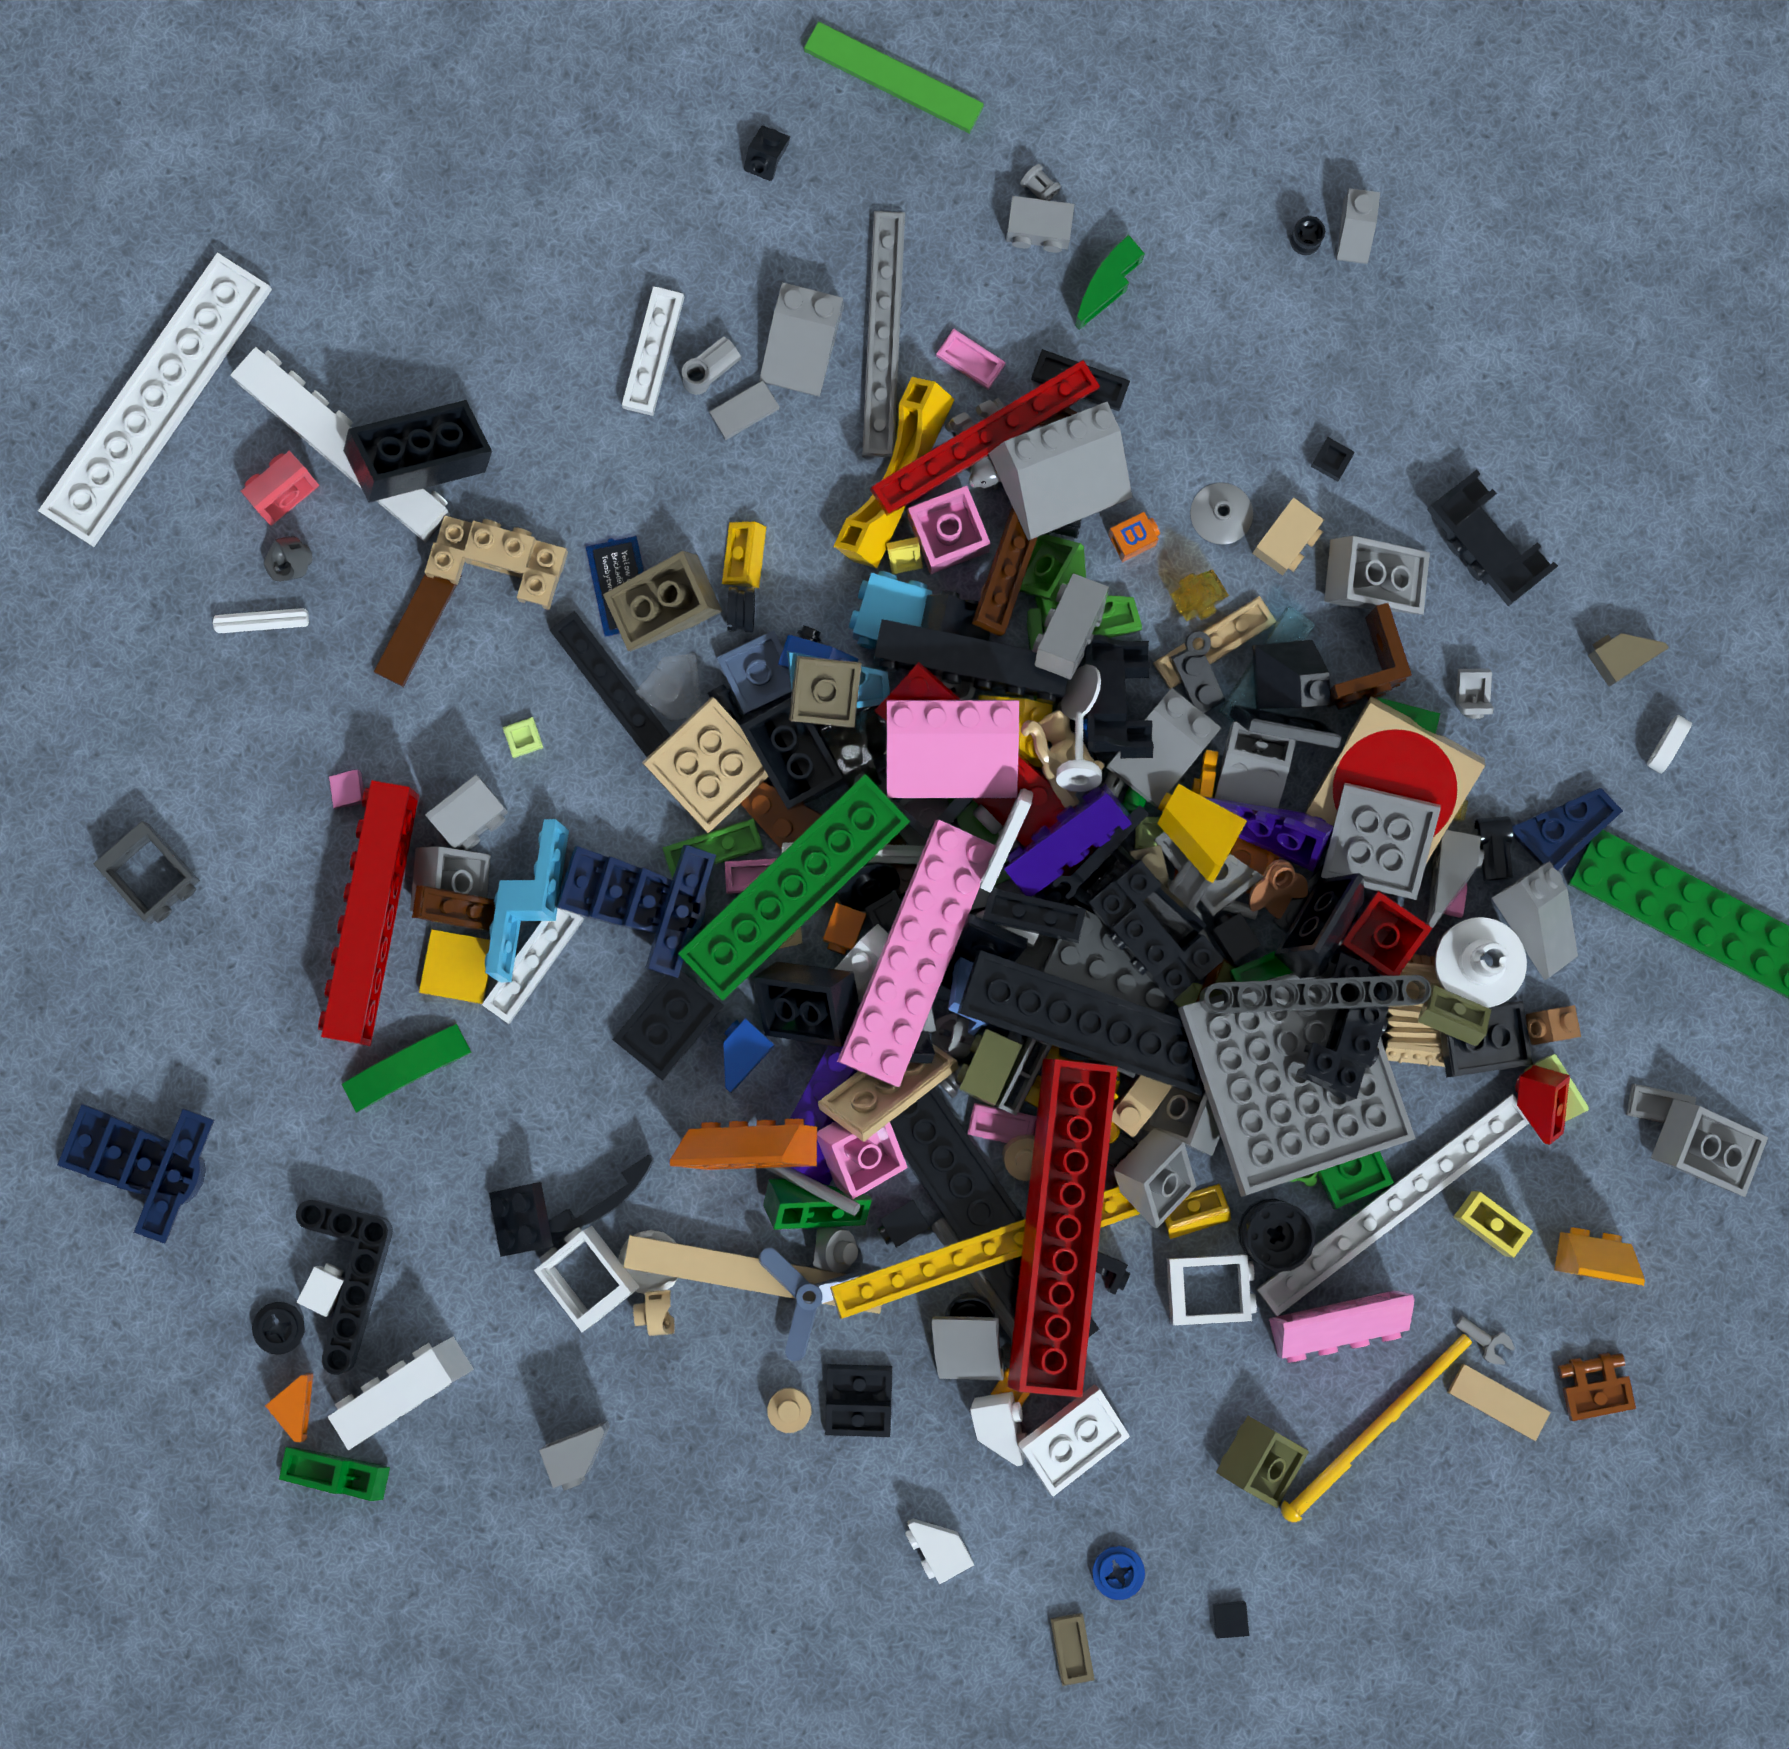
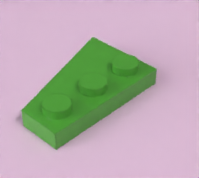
(1118, 619)

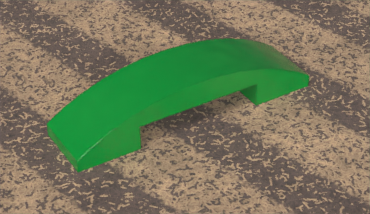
(406, 1067)

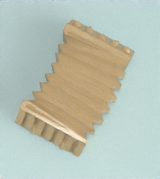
(1408, 1038)

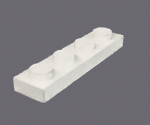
(653, 351)
(532, 964)

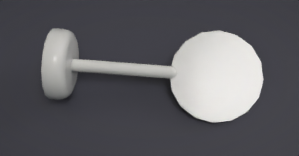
(1078, 700)

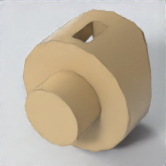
(1018, 1156)
(655, 1313)
(789, 1410)

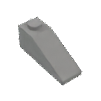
(1452, 867)

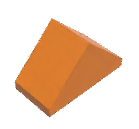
(292, 1407)

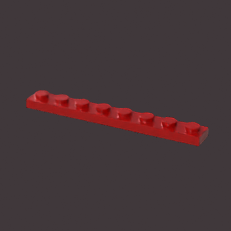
(983, 437)

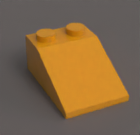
(1598, 1257)

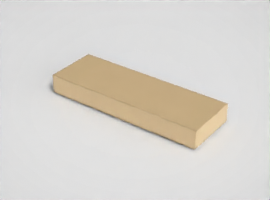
(1499, 1402)

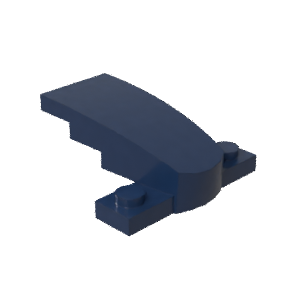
(641, 899)
(141, 1162)

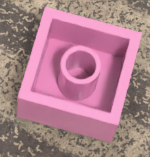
(949, 530)
(859, 1164)

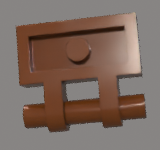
(1598, 1397)

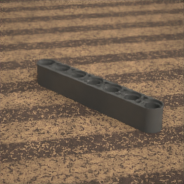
(1330, 990)

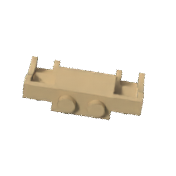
(500, 551)

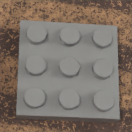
(1381, 839)

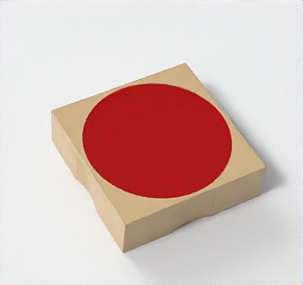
(1402, 759)

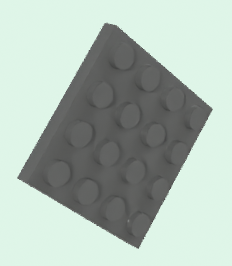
(1102, 967)

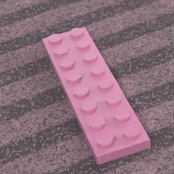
(916, 953)

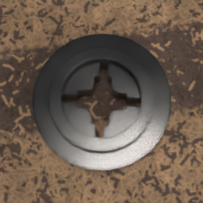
(264, 1322)

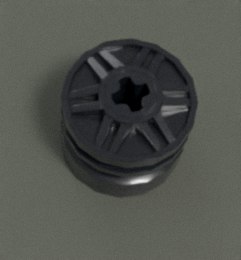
(1295, 1237)

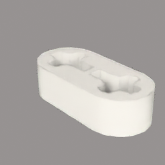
(1669, 744)

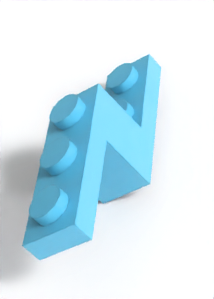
(526, 900)

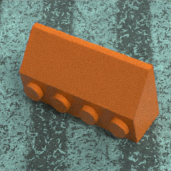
(748, 1146)

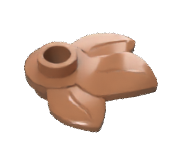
(1276, 891)

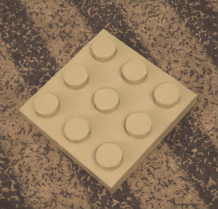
(707, 765)

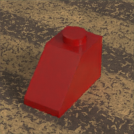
(1544, 1101)

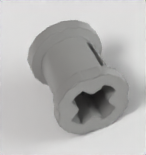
(1040, 183)

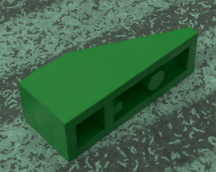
(794, 1208)

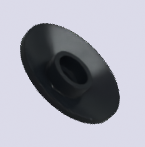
(869, 885)

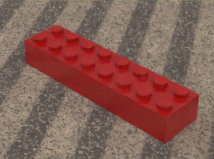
(369, 913)

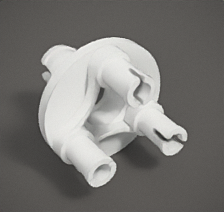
(1466, 975)

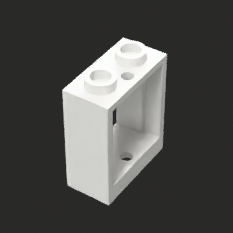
(1177, 1293)
(566, 1296)

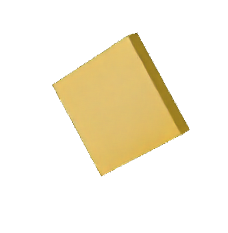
(455, 967)

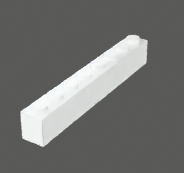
(327, 433)

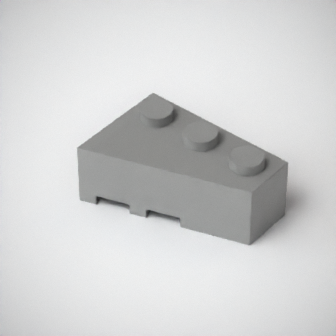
(1070, 626)

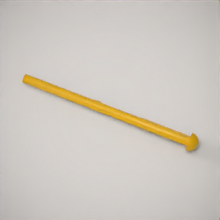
(1293, 1511)

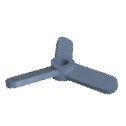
(797, 1286)

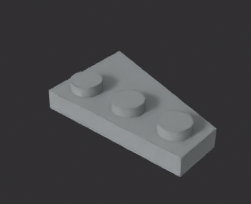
(1230, 883)

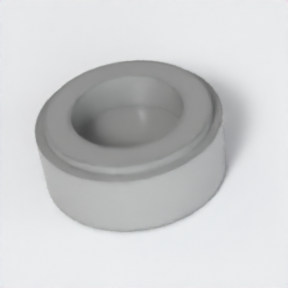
(987, 819)

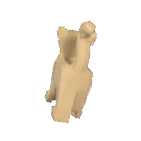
(1057, 730)

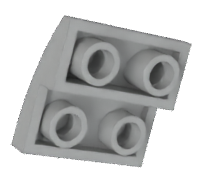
(967, 1348)

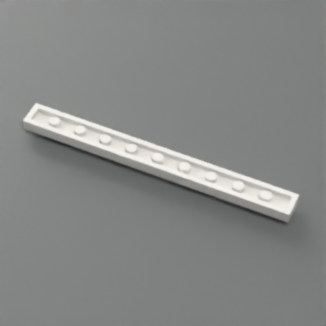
(1395, 1204)

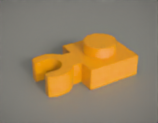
(1205, 783)

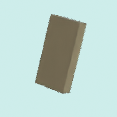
(1072, 1649)

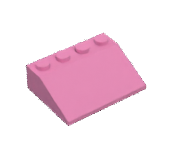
(952, 748)
(1342, 1324)

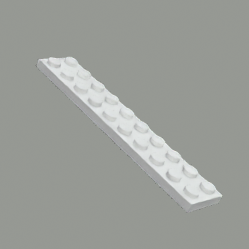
(155, 399)

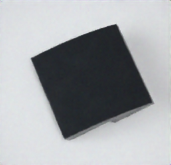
(858, 1400)

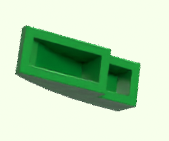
(1109, 280)
(334, 1474)

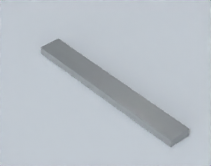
(883, 334)

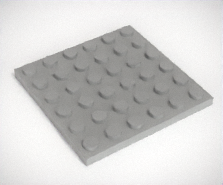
(1267, 1115)

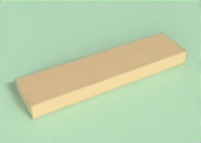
(1224, 637)

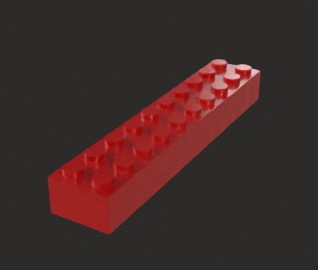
(1062, 1228)

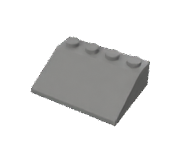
(1064, 470)

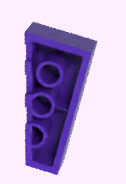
(1066, 840)

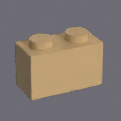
(1288, 537)

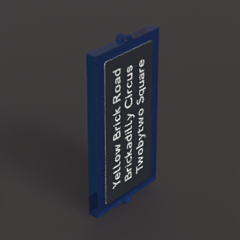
(611, 566)

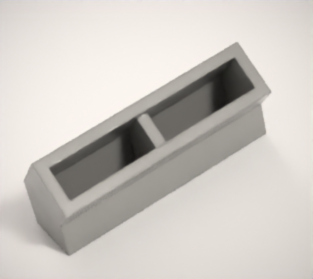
(1019, 1069)

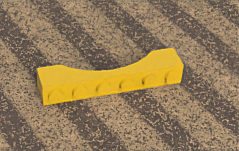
(920, 422)

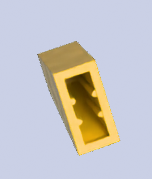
(1200, 829)

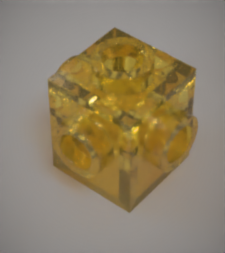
(1199, 595)

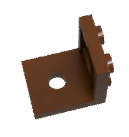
(1391, 659)

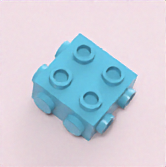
(888, 600)

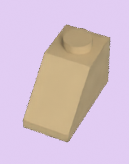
(1138, 1104)

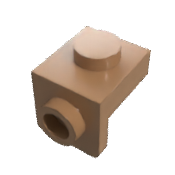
(1553, 1025)

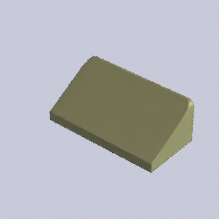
(1455, 1016)

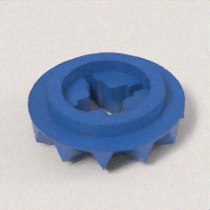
(1132, 1578)

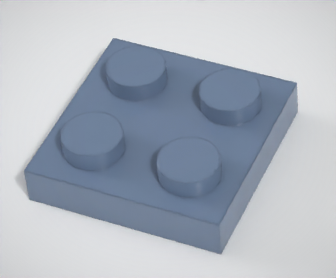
(755, 673)

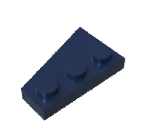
(1567, 828)

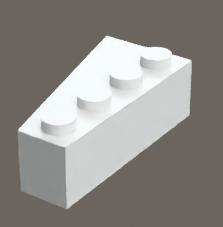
(399, 1392)

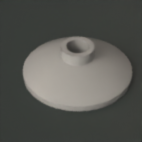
(1220, 528)

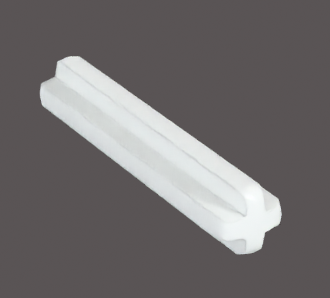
(261, 620)

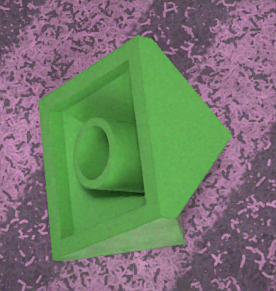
(1051, 565)

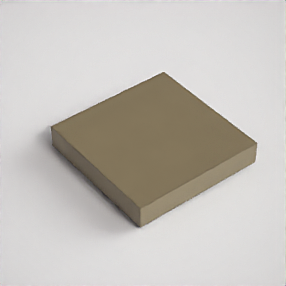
(825, 691)

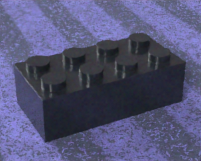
(417, 450)

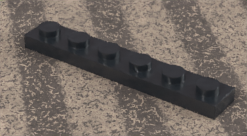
(610, 683)

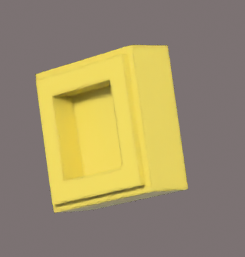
(904, 555)

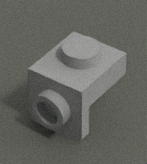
(1474, 692)

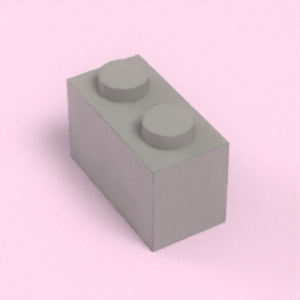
(1040, 223)

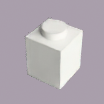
(322, 1289)

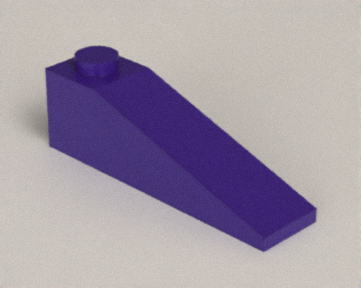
(1282, 831)

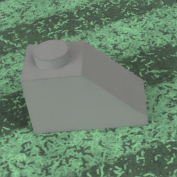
(1357, 225)

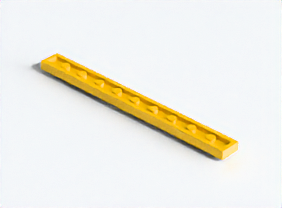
(951, 1262)

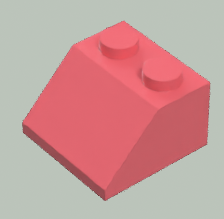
(279, 487)

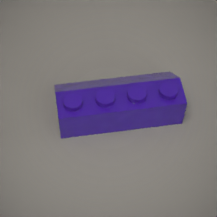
(825, 1079)

